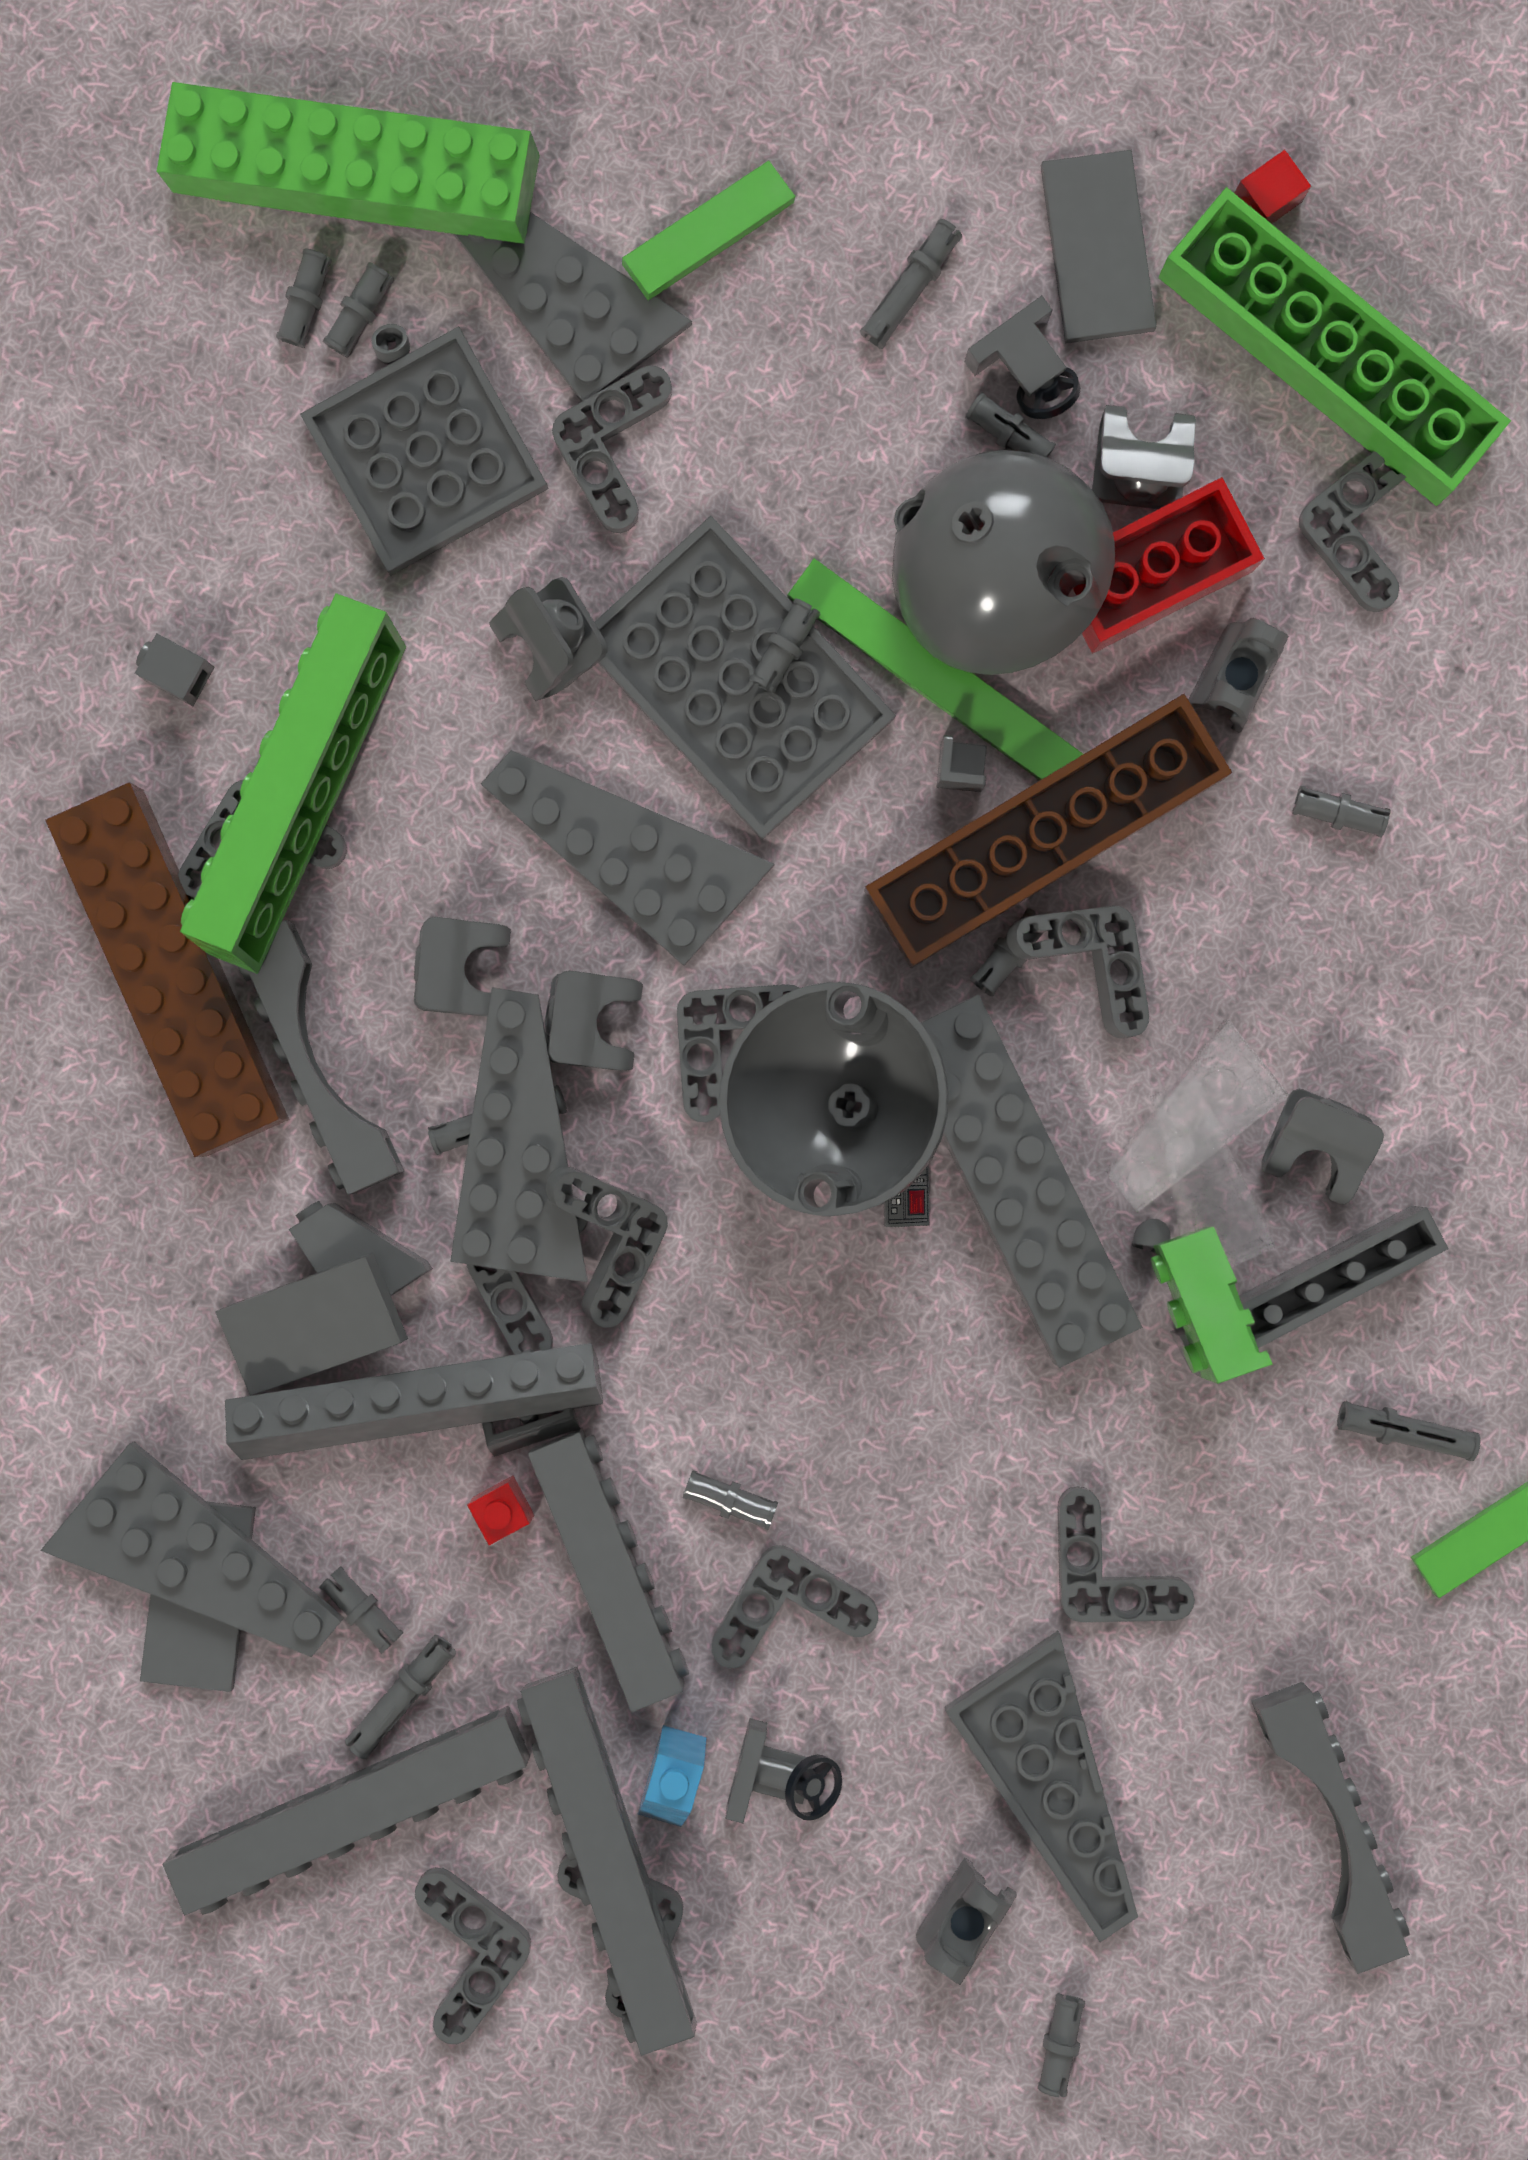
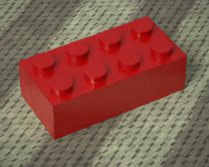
(1172, 562)

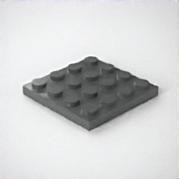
(424, 451)

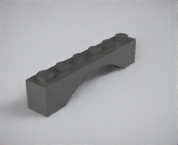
(357, 1147)
(1362, 1913)

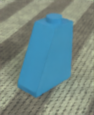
(673, 1776)

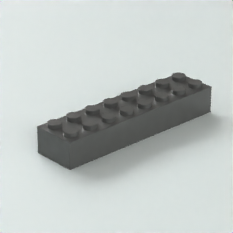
(1025, 1192)

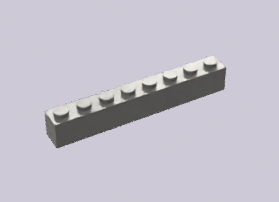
(413, 1401)
(347, 1811)
(608, 1860)

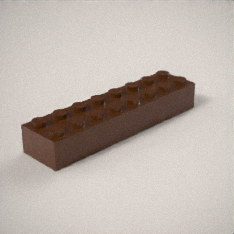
(1047, 830)
(166, 979)

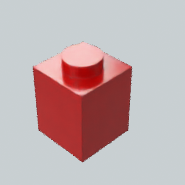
(1274, 187)
(500, 1510)

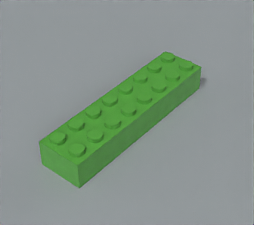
(349, 162)
(1332, 347)
(294, 784)

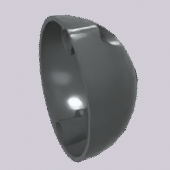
(986, 593)
(791, 1089)

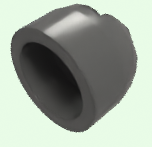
(386, 334)
(1150, 1233)

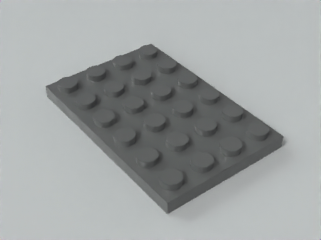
(686, 657)

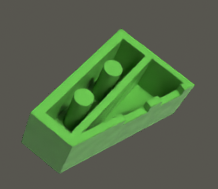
(1208, 1306)

